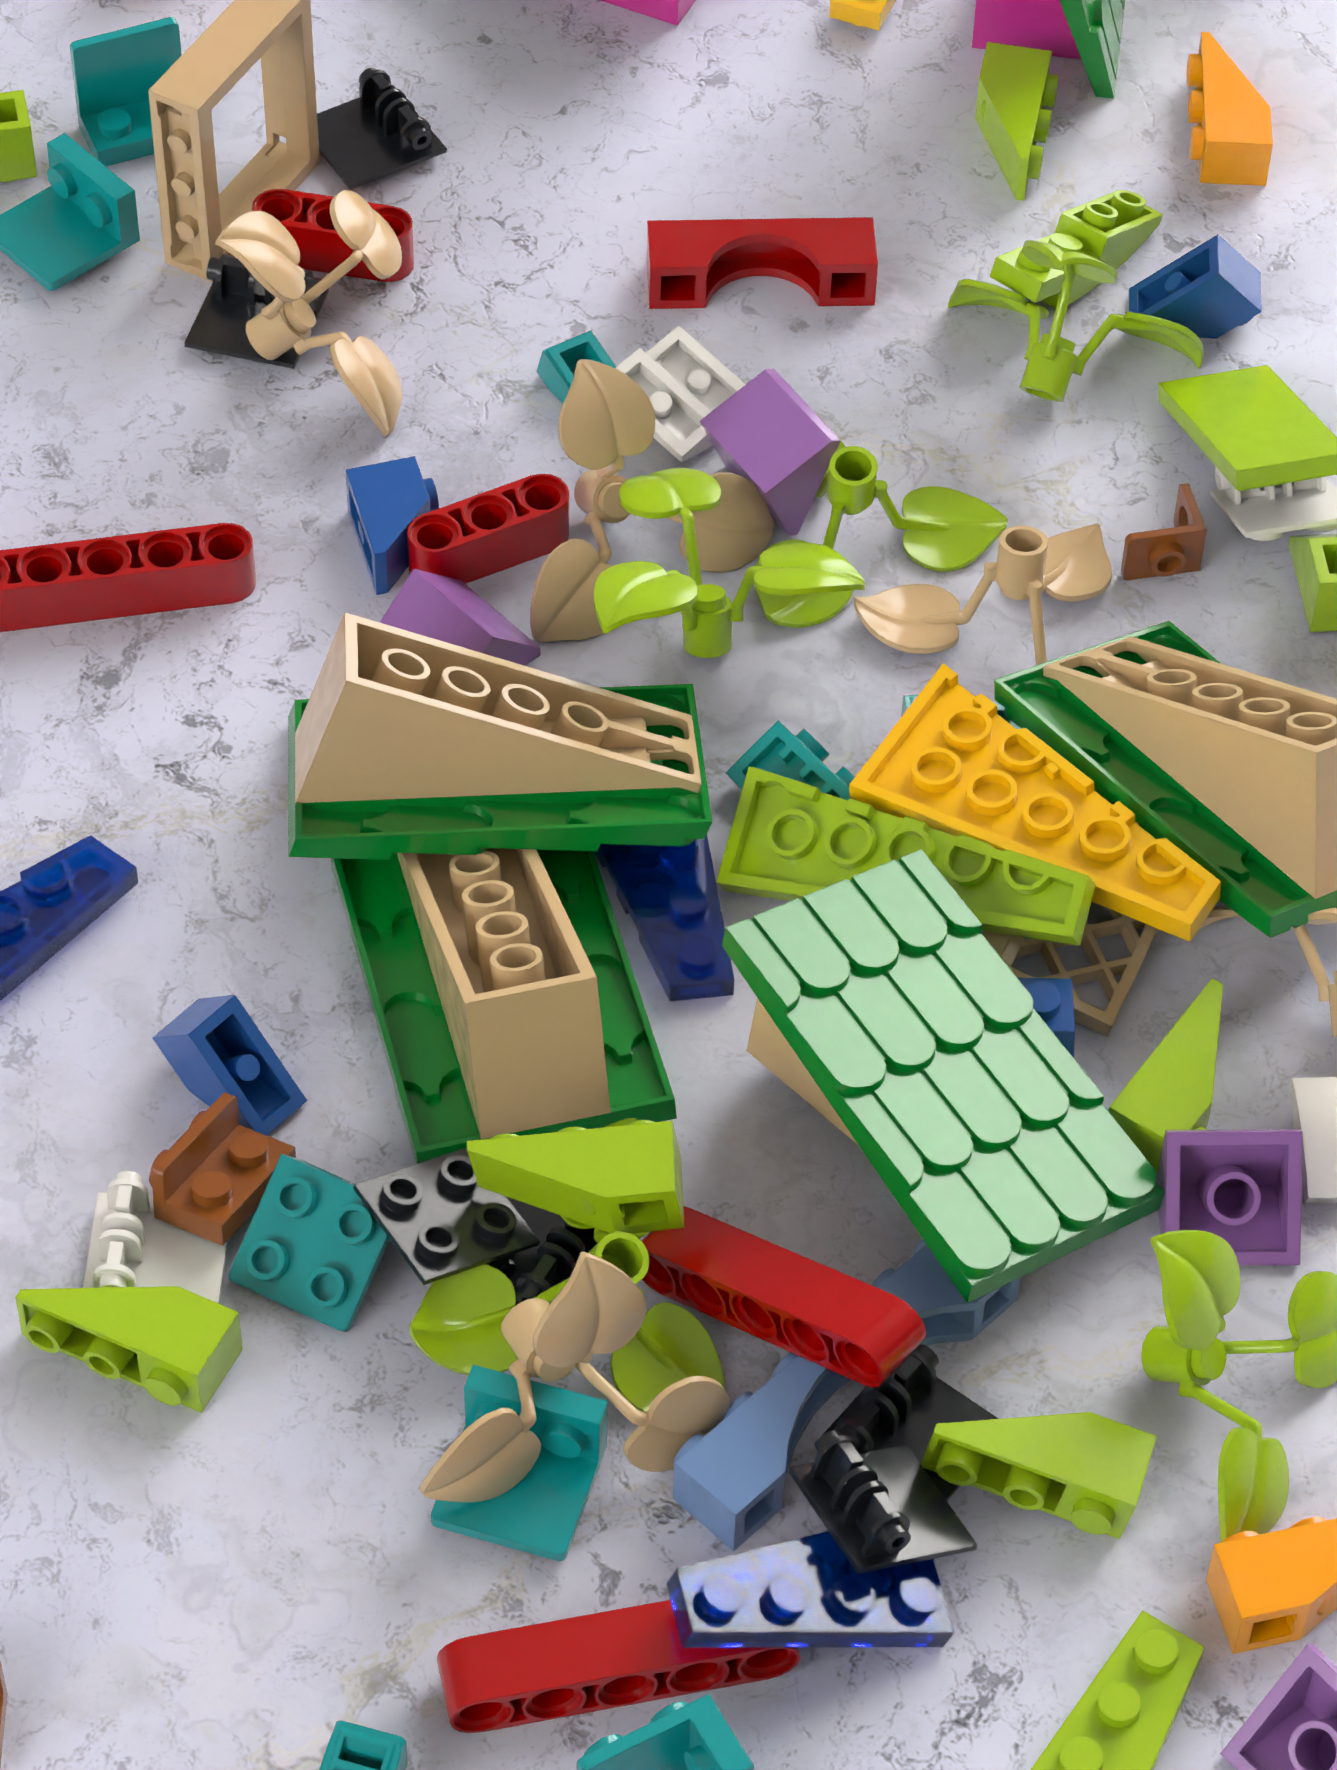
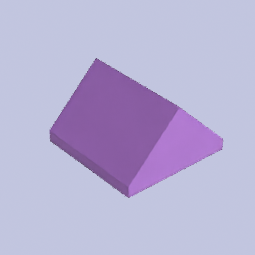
(775, 444)
(457, 615)
(1237, 1188)
(1293, 1722)

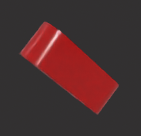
(319, 244)
(491, 529)

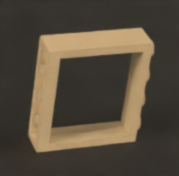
(183, 123)

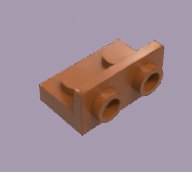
(214, 1173)

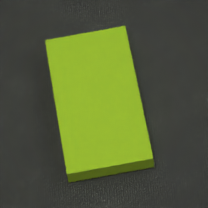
(1252, 427)

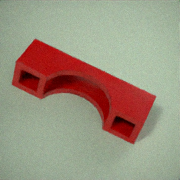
(823, 256)

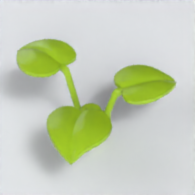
(1052, 359)
(940, 525)
(647, 591)
(1197, 1290)
(464, 1315)

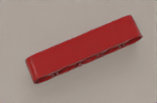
(125, 575)
(783, 1298)
(588, 1667)

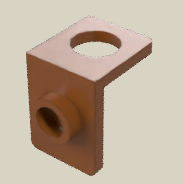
(1168, 549)

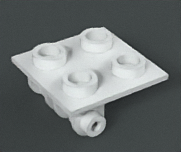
(1279, 508)
(141, 1251)

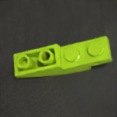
(1102, 228)

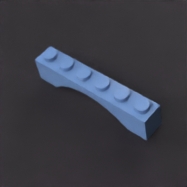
(740, 1468)

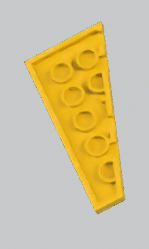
(984, 779)

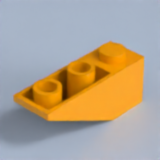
(1231, 119)
(1274, 1583)

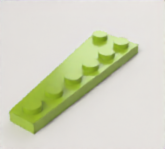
(800, 840)
(1129, 1703)

